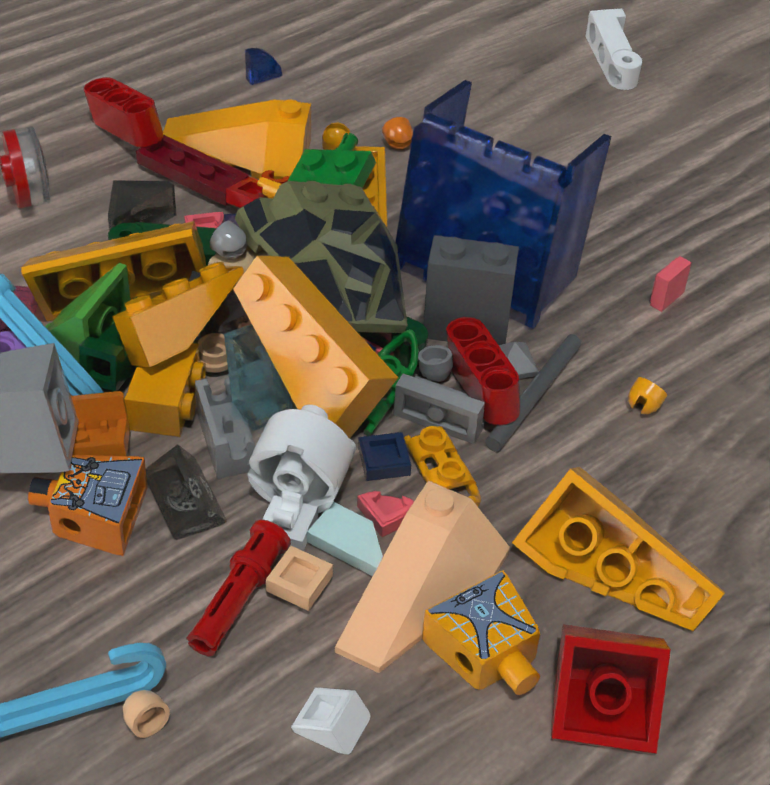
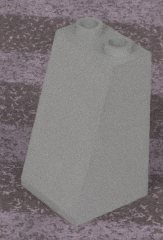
(35, 412)

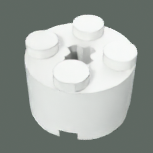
(301, 455)

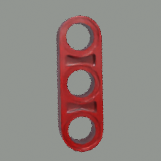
(123, 112)
(484, 370)

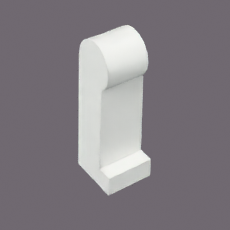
(612, 48)

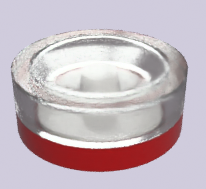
(25, 167)

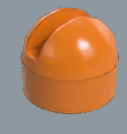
(398, 132)

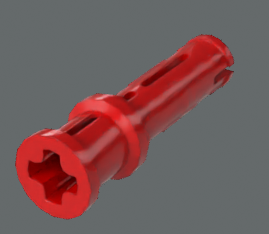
(248, 570)

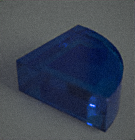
(260, 66)

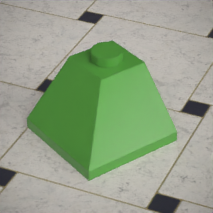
(92, 310)

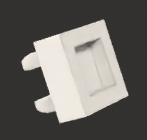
(292, 516)

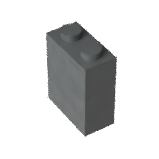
(469, 281)

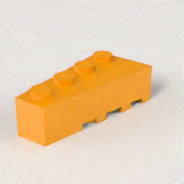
(312, 343)

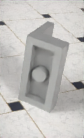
(439, 405)

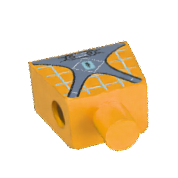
(486, 635)

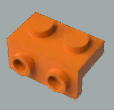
(102, 424)

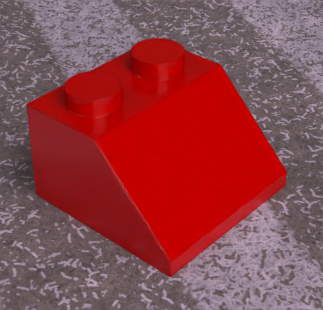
(610, 688)

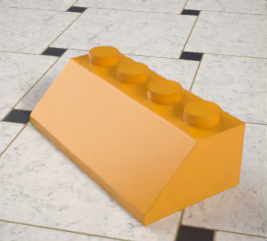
(150, 257)

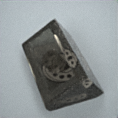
(183, 494)

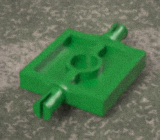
(335, 166)

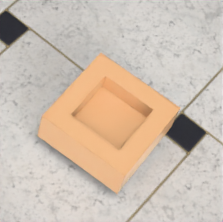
(299, 578)

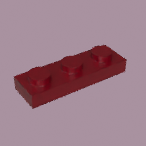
(190, 168)

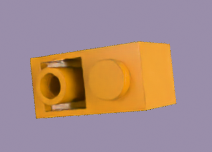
(164, 394)

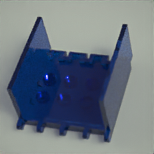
(496, 196)

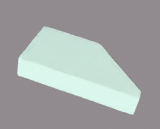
(347, 538)

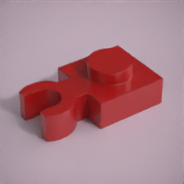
(248, 190)

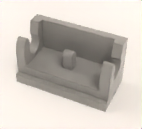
(224, 430)

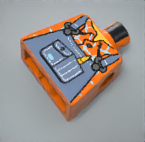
(94, 500)

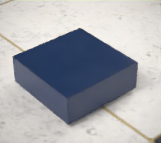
(384, 456)

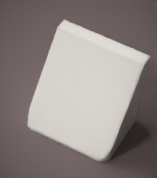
(333, 719)

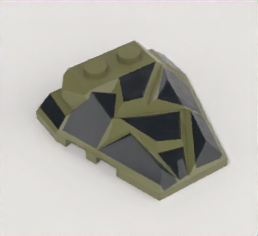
(338, 246)

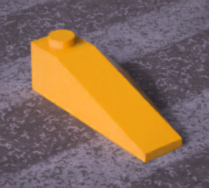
(249, 135)
(604, 545)

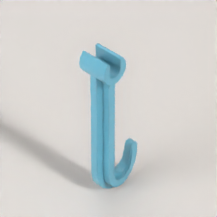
(34, 333)
(86, 693)

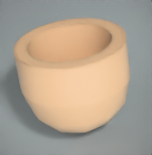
(145, 713)

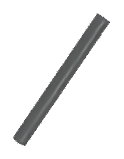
(535, 390)

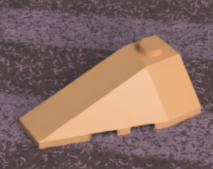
(433, 555)

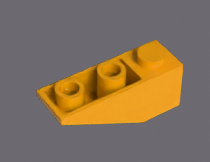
(172, 321)

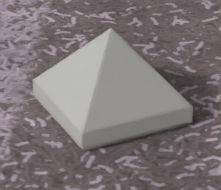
(520, 358)

